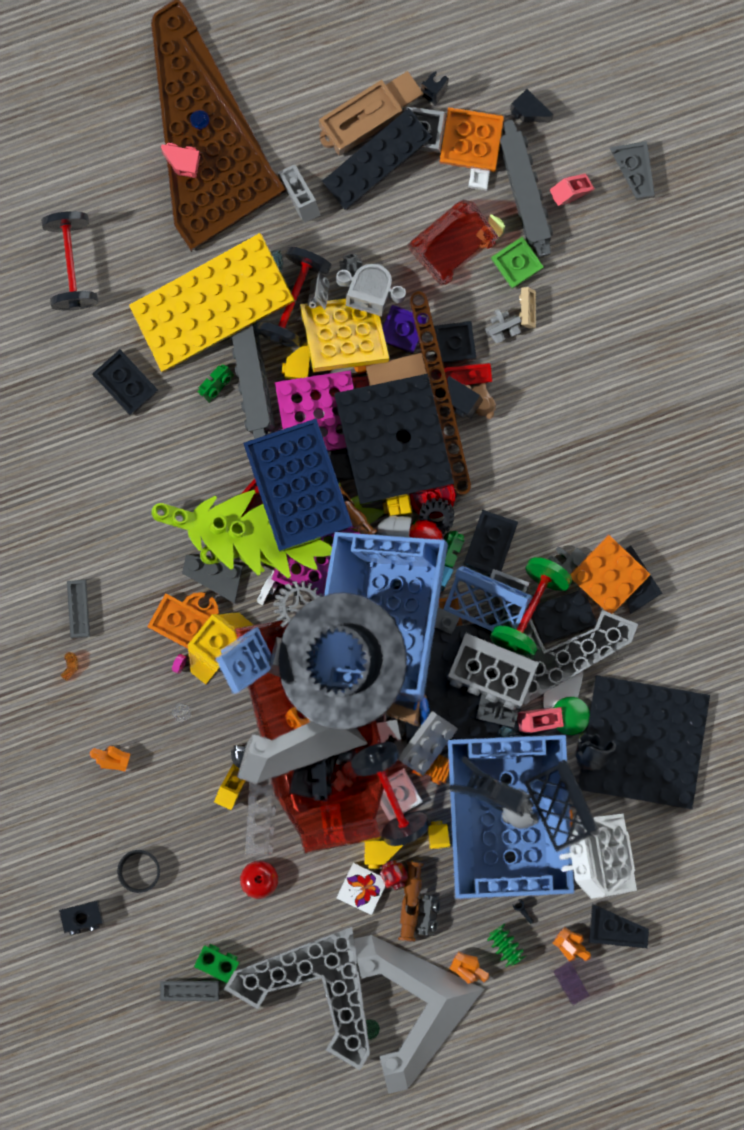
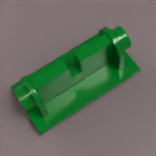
(222, 376)
(455, 542)

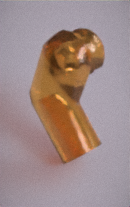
(72, 665)

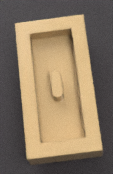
(528, 307)

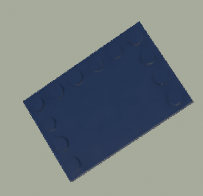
(298, 485)

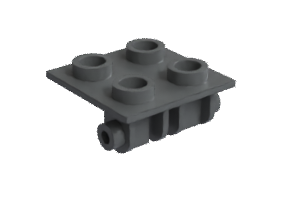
(496, 712)

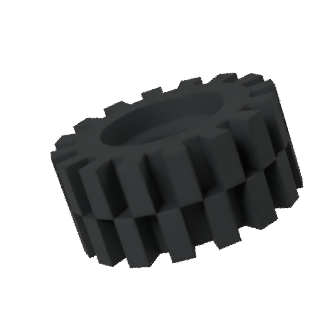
(439, 506)

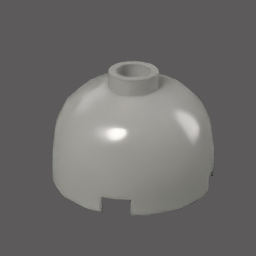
(528, 819)

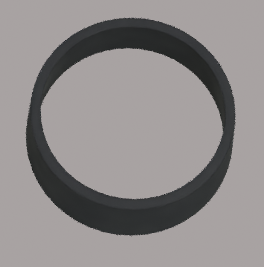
(120, 867)

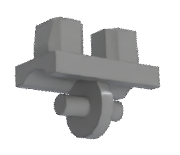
(511, 323)

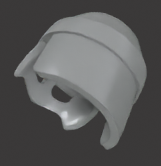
(394, 526)

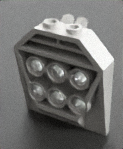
(603, 862)

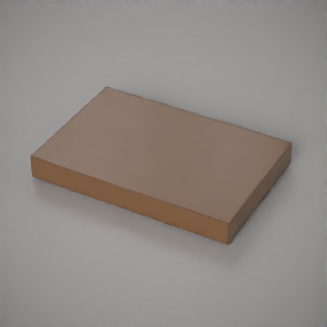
(396, 369)

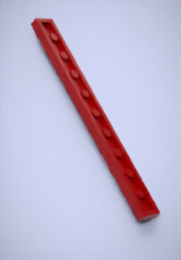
(464, 374)

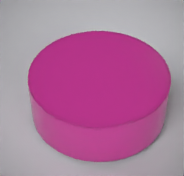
(179, 663)

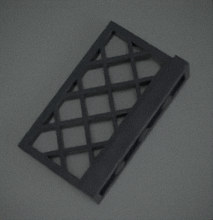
(577, 799)

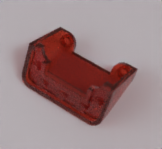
(452, 240)

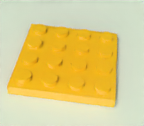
(342, 336)

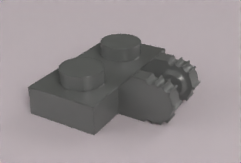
(572, 560)

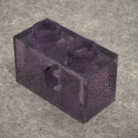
(570, 983)

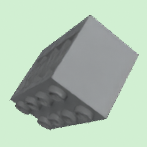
(496, 659)

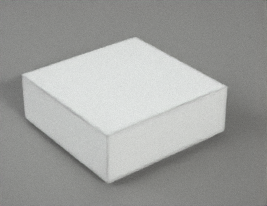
(479, 179)

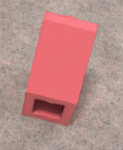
(182, 160)

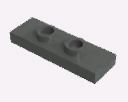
(78, 609)
(189, 990)

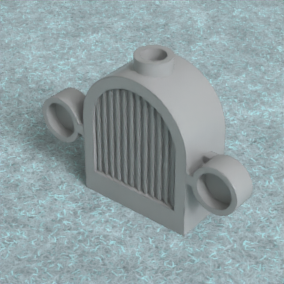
(370, 288)

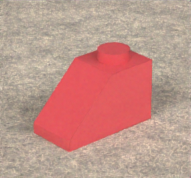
(571, 189)
(539, 719)

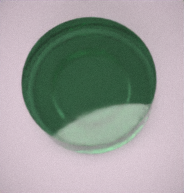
(372, 1028)

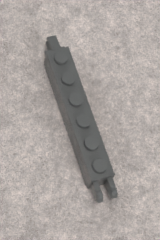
(525, 190)
(253, 382)

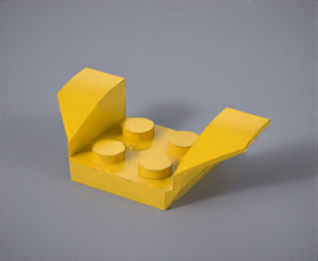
(209, 640)

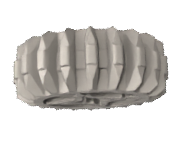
(296, 599)

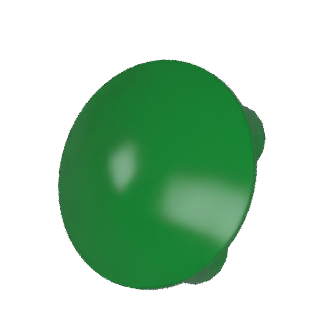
(574, 715)

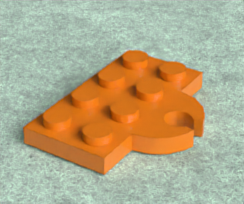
(181, 620)

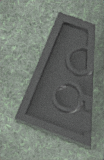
(636, 168)
(214, 576)

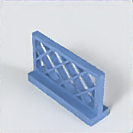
(490, 586)

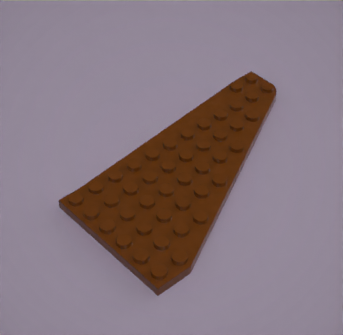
(232, 168)

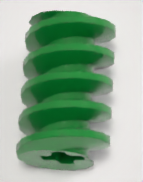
(506, 946)

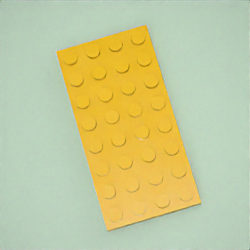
(211, 302)

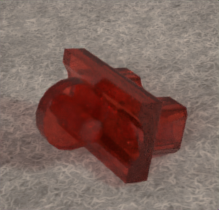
(345, 776)

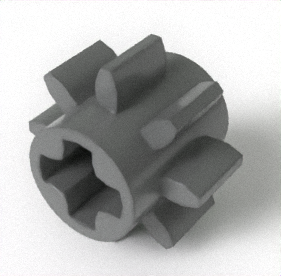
(350, 263)

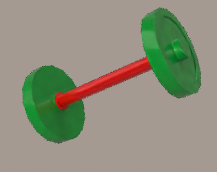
(547, 575)

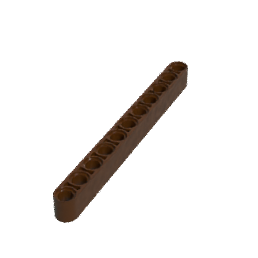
(440, 384)

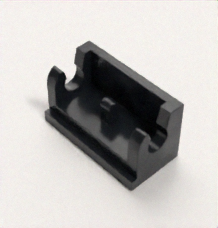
(433, 90)

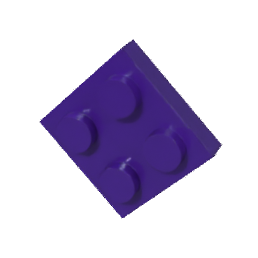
(400, 329)

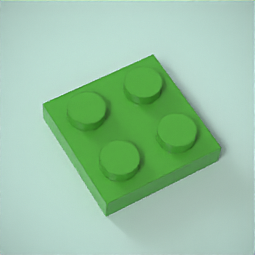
(517, 262)

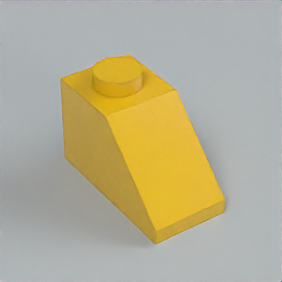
(297, 364)
(230, 789)
(438, 835)
(378, 853)

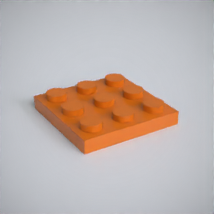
(471, 139)
(609, 574)

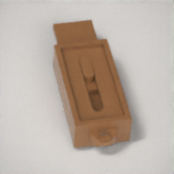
(367, 113)

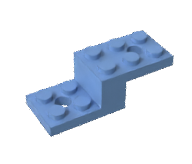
(245, 660)

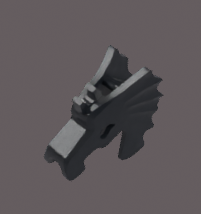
(491, 791)

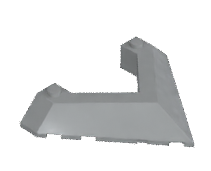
(572, 655)
(295, 749)
(326, 959)
(446, 998)

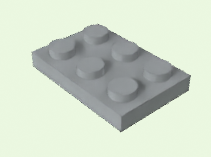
(427, 743)

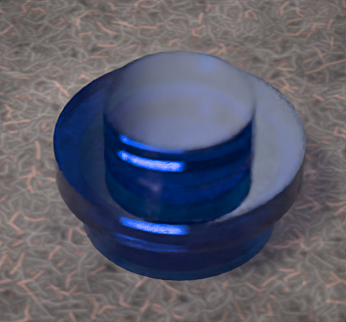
(199, 119)

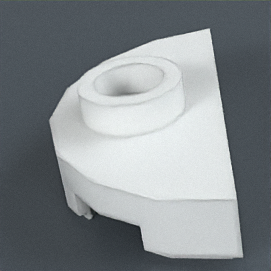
(268, 588)

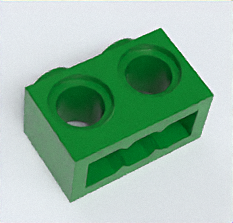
(215, 968)

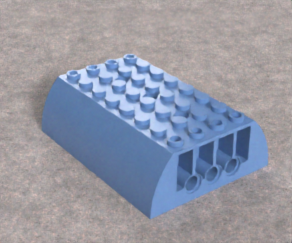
(369, 568)
(483, 836)

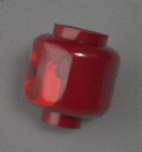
(394, 875)

